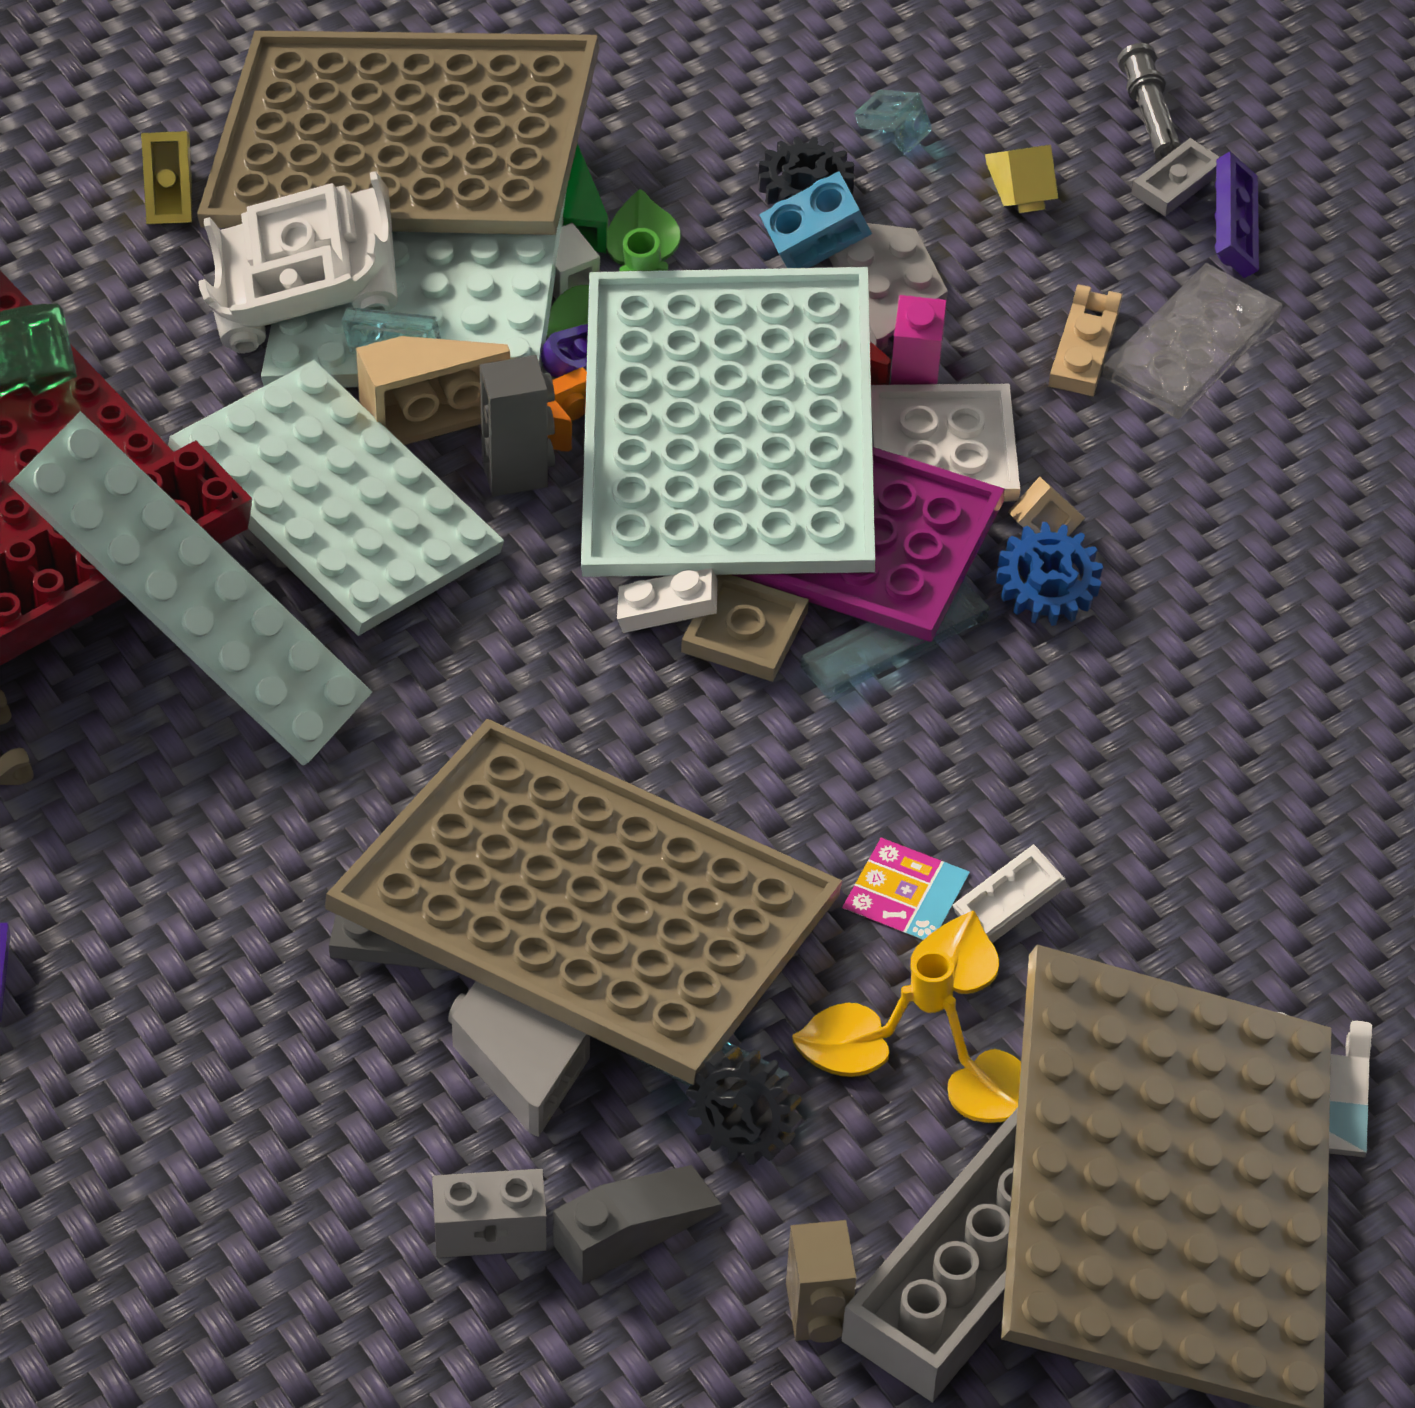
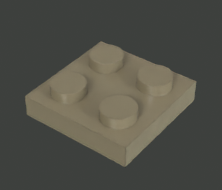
(750, 627)

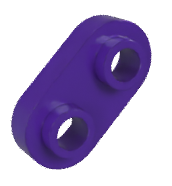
(565, 351)

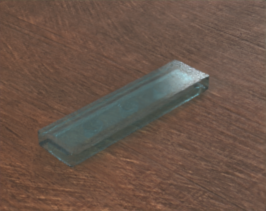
(877, 648)

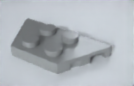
(896, 267)

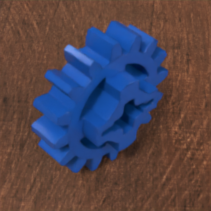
(1047, 567)

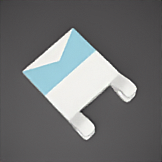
(1350, 1093)

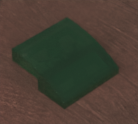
(34, 349)

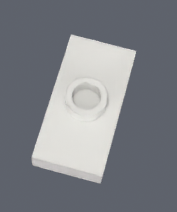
(1012, 893)

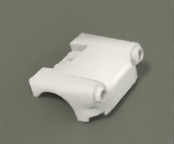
(301, 259)

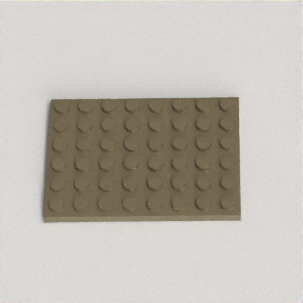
(452, 122)
(586, 899)
(1170, 1184)

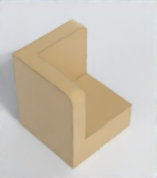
(1045, 504)

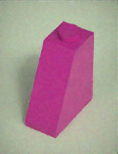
(918, 340)

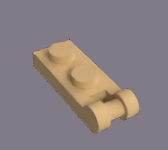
(1085, 341)

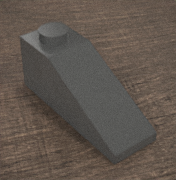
(628, 1219)

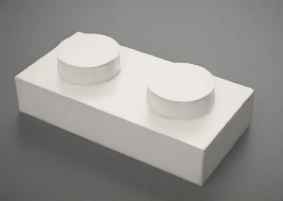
(667, 599)

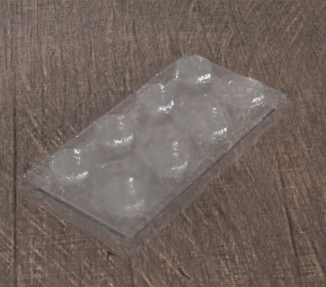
(1192, 340)

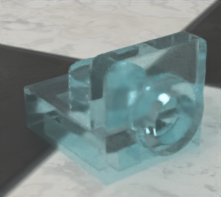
(896, 112)

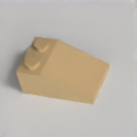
(424, 384)

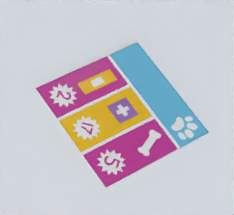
(905, 889)

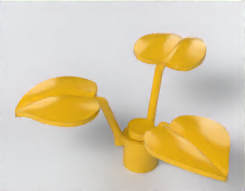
(952, 958)

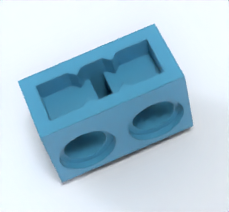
(815, 223)

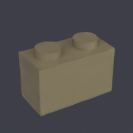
(819, 1279)

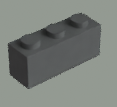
(516, 425)

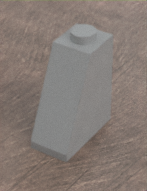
(518, 1052)

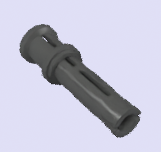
(1146, 88)

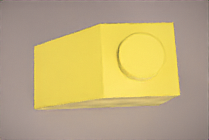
(167, 177)
(1024, 177)

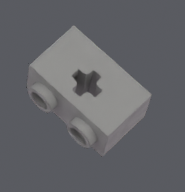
(489, 1213)

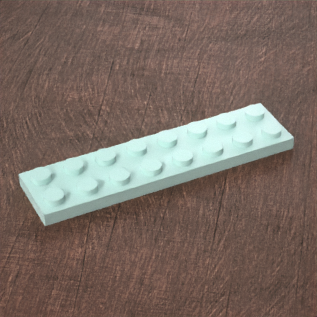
(191, 588)

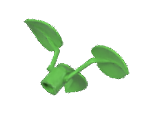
(638, 239)

